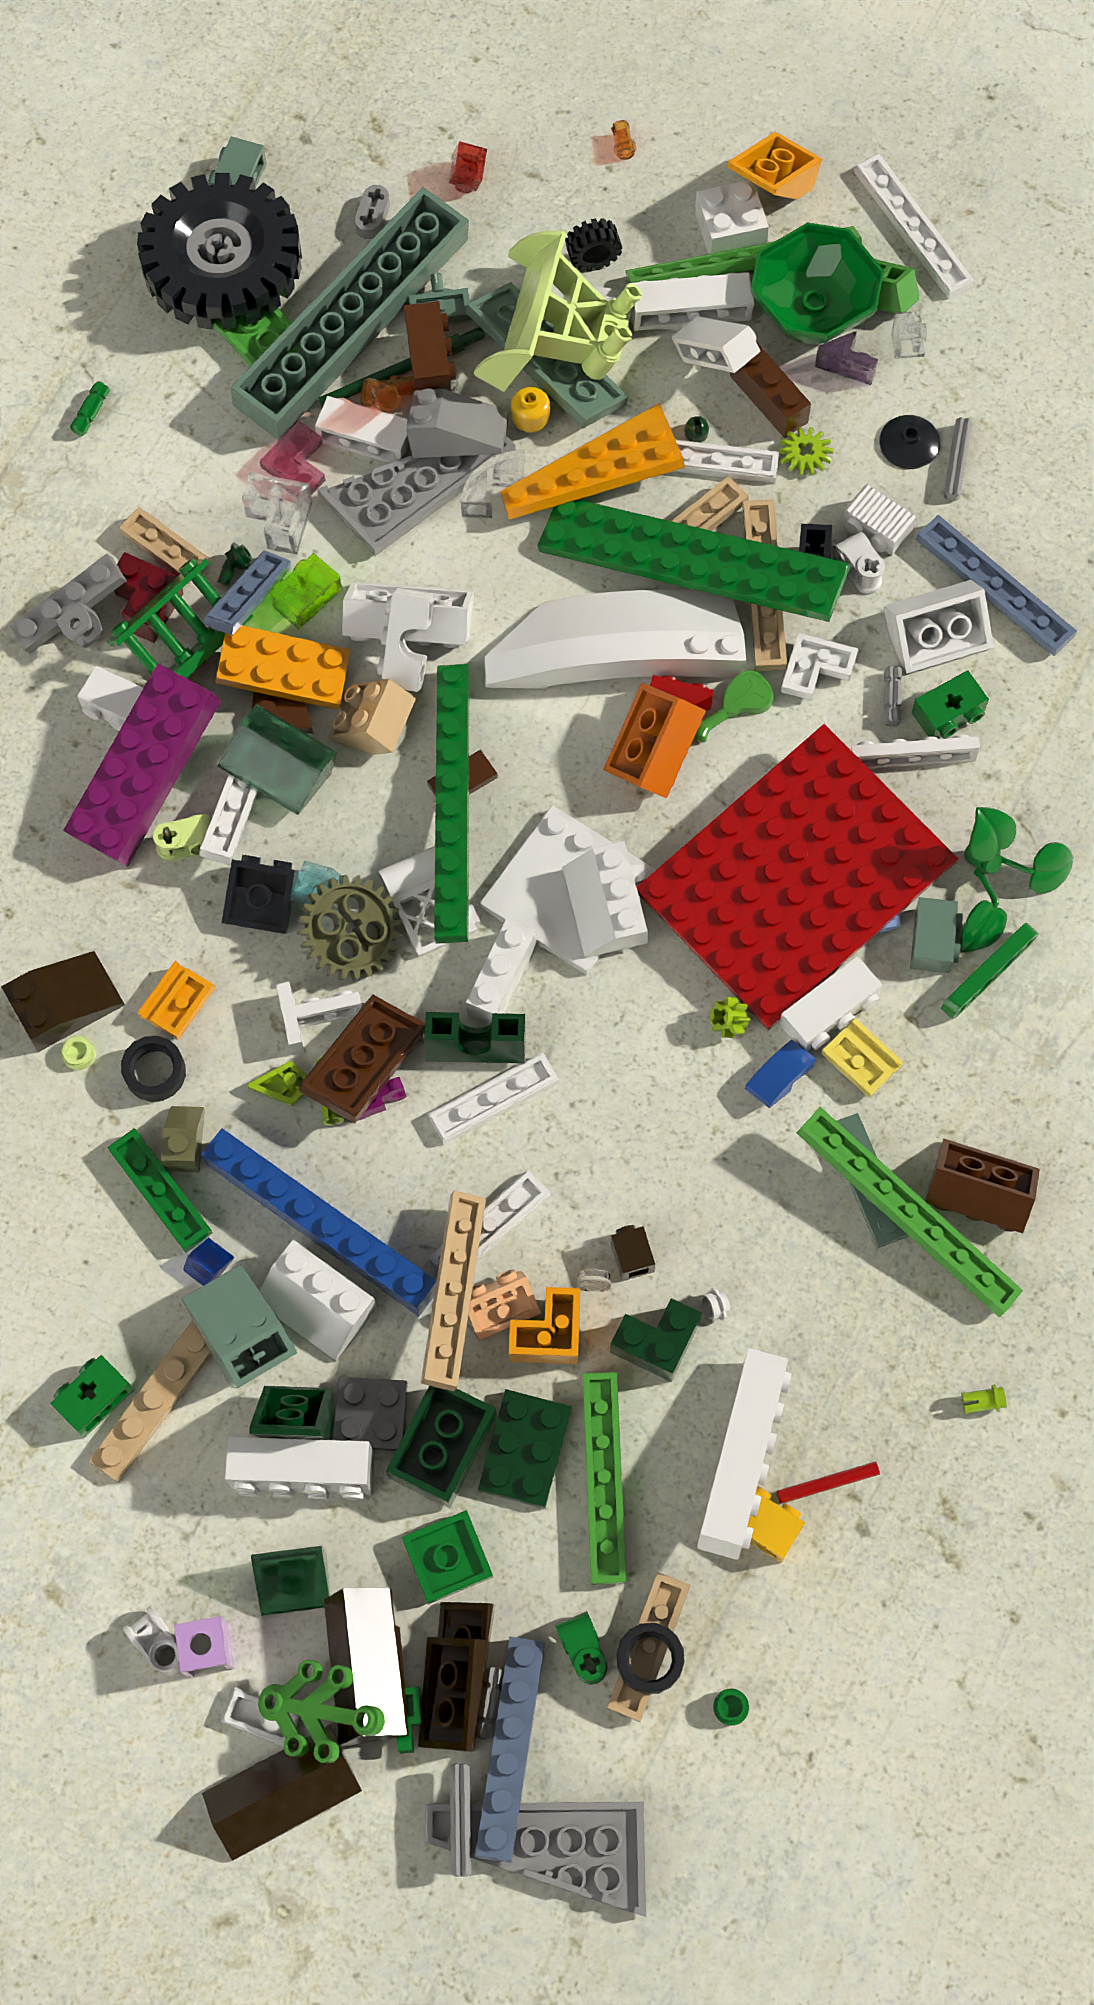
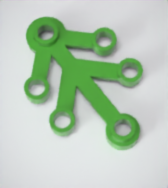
(313, 1709)

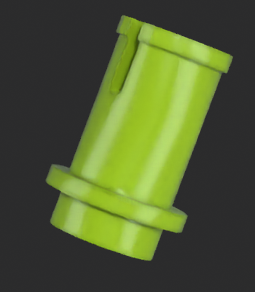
(986, 1400)

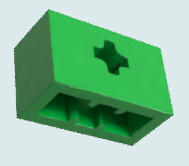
(964, 701)
(80, 1410)

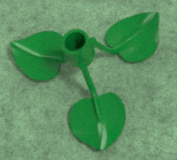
(990, 835)

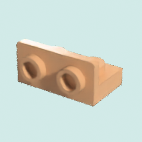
(500, 1302)

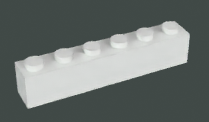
(743, 1454)

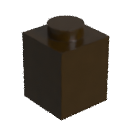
(632, 1252)

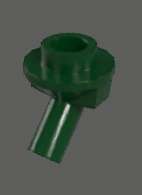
(237, 557)

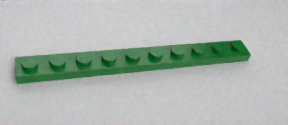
(452, 805)

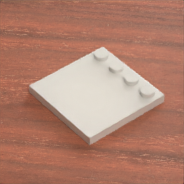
(535, 887)

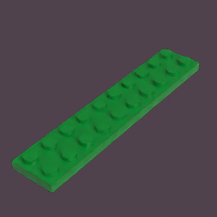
(695, 558)

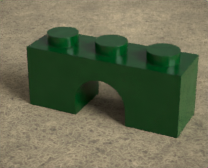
(452, 1041)

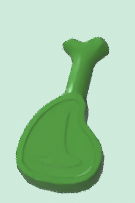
(745, 694)

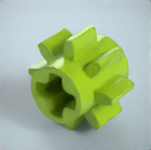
(729, 1017)

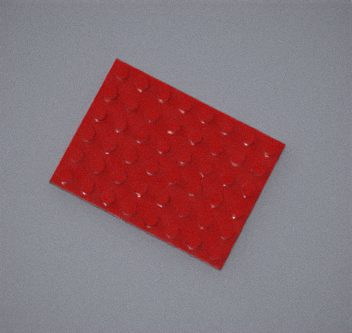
(796, 876)

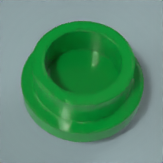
(731, 1707)

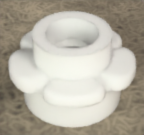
(715, 1305)

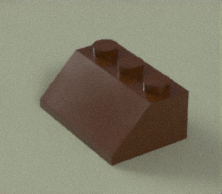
(983, 1186)

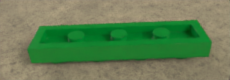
(160, 1190)

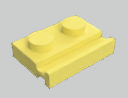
(862, 1058)

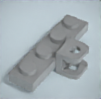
(70, 607)

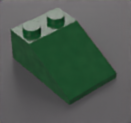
(293, 1413)

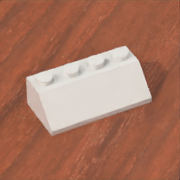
(366, 617)

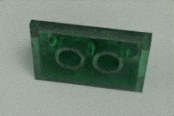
(277, 759)

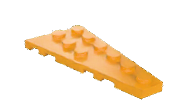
(617, 458)

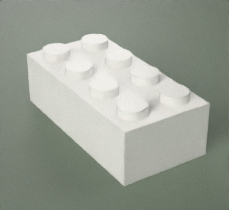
(300, 1467)

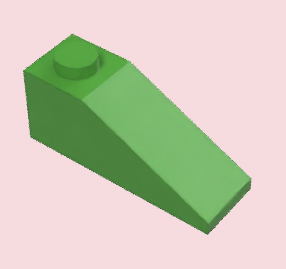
(898, 288)

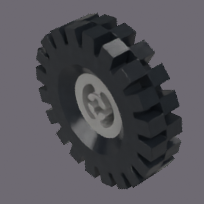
(193, 231)

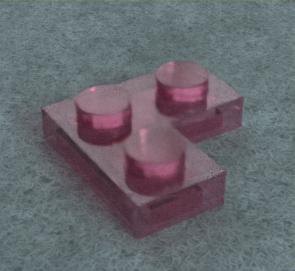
(289, 457)

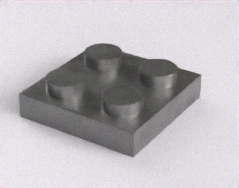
(371, 1411)

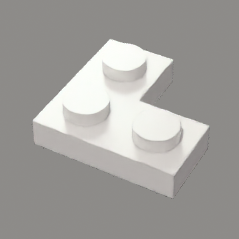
(816, 656)

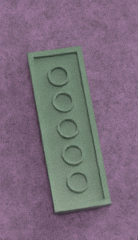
(562, 380)

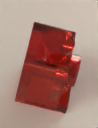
(467, 167)

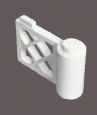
(408, 881)

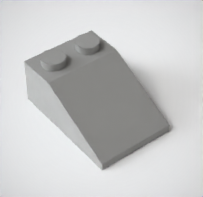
(454, 425)

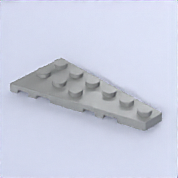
(400, 495)
(570, 1845)

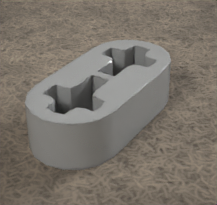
(366, 211)

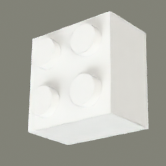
(731, 217)

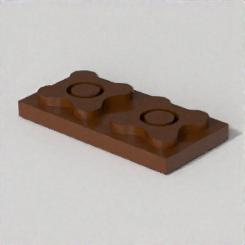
(363, 1058)

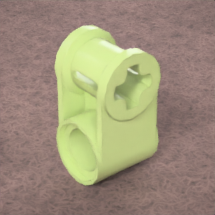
(186, 837)

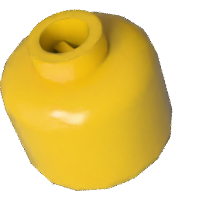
(530, 409)

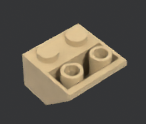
(372, 716)

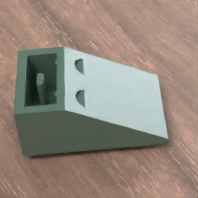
(238, 1327)

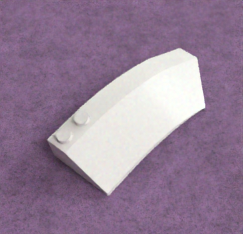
(620, 638)

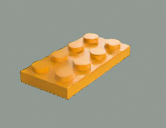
(283, 666)

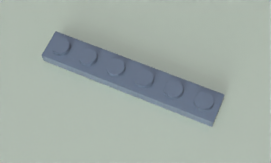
(999, 586)
(510, 1750)

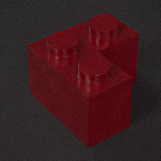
(141, 586)

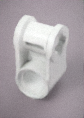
(864, 562)
(151, 1638)

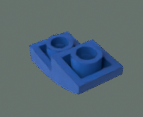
(779, 1073)

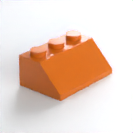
(654, 740)

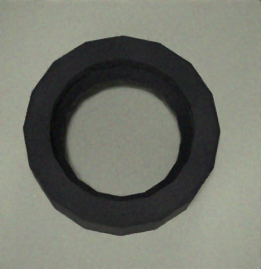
(136, 1051)
(677, 1656)

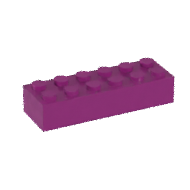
(142, 765)

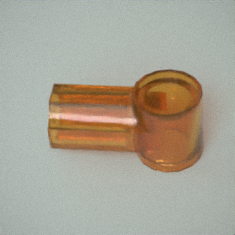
(380, 395)

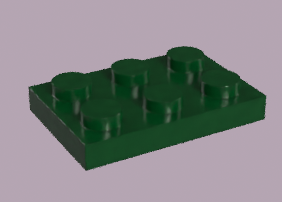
(525, 1449)

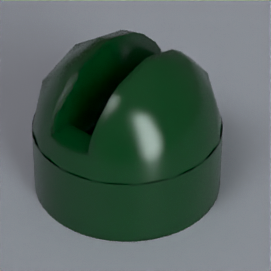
(690, 432)

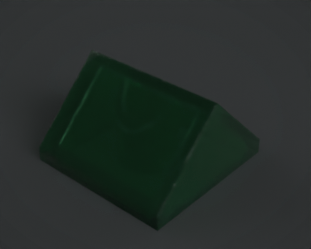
(291, 1579)

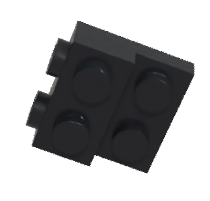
(259, 894)

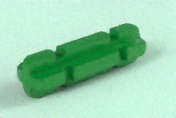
(89, 408)

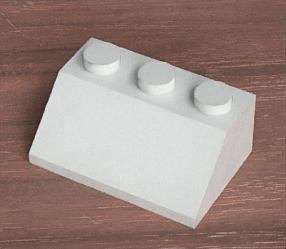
(939, 626)
(605, 900)
(316, 1300)

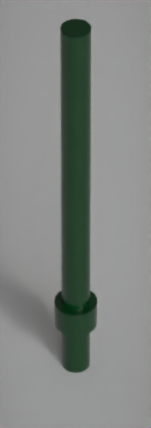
(458, 344)

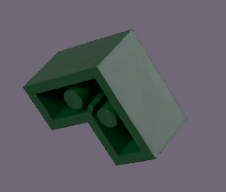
(657, 1348)

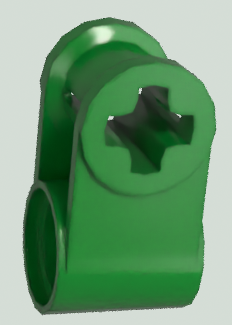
(581, 1643)

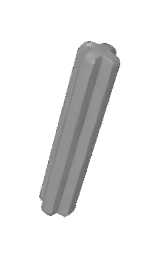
(957, 459)
(460, 1820)

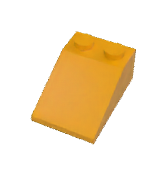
(778, 166)

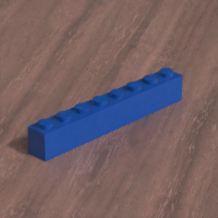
(320, 1222)

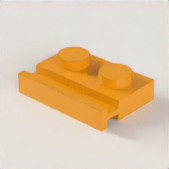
(176, 1000)

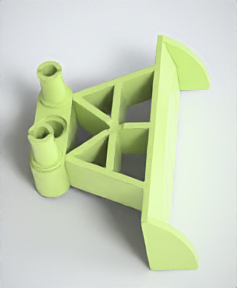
(581, 305)

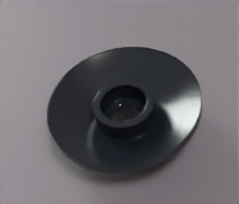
(906, 451)

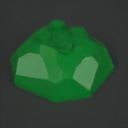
(816, 283)

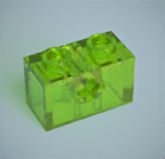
(305, 590)

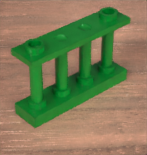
(208, 639)

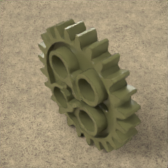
(326, 944)

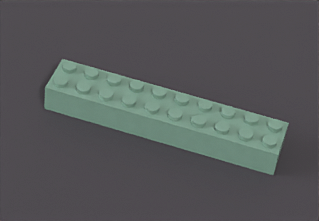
(350, 313)

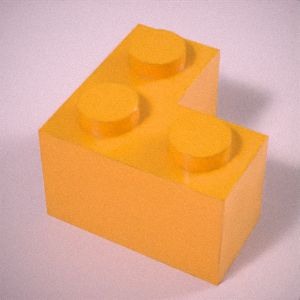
(553, 1339)

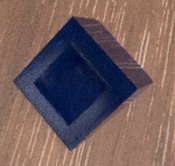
(207, 1262)

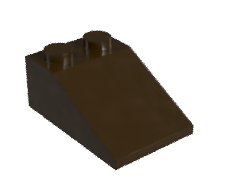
(62, 998)

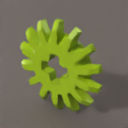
(808, 461)

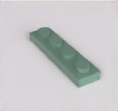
(881, 1227)

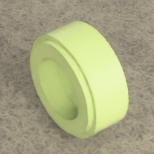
(78, 1052)

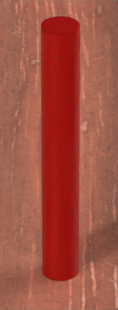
(828, 1482)

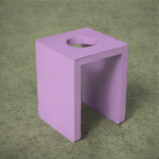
(220, 1650)

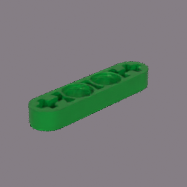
(989, 971)

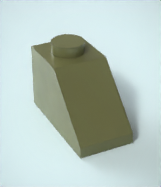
(183, 1139)

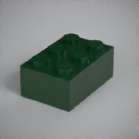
(441, 1444)

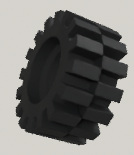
(593, 244)

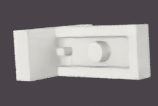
(313, 1012)

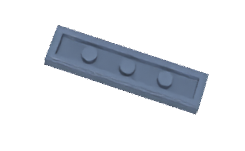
(247, 593)

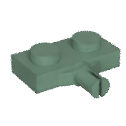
(451, 301)

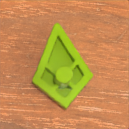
(281, 1083)

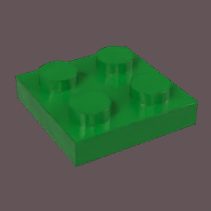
(447, 1557)

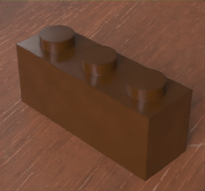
(428, 346)
(773, 393)

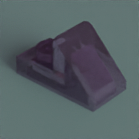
(839, 358)

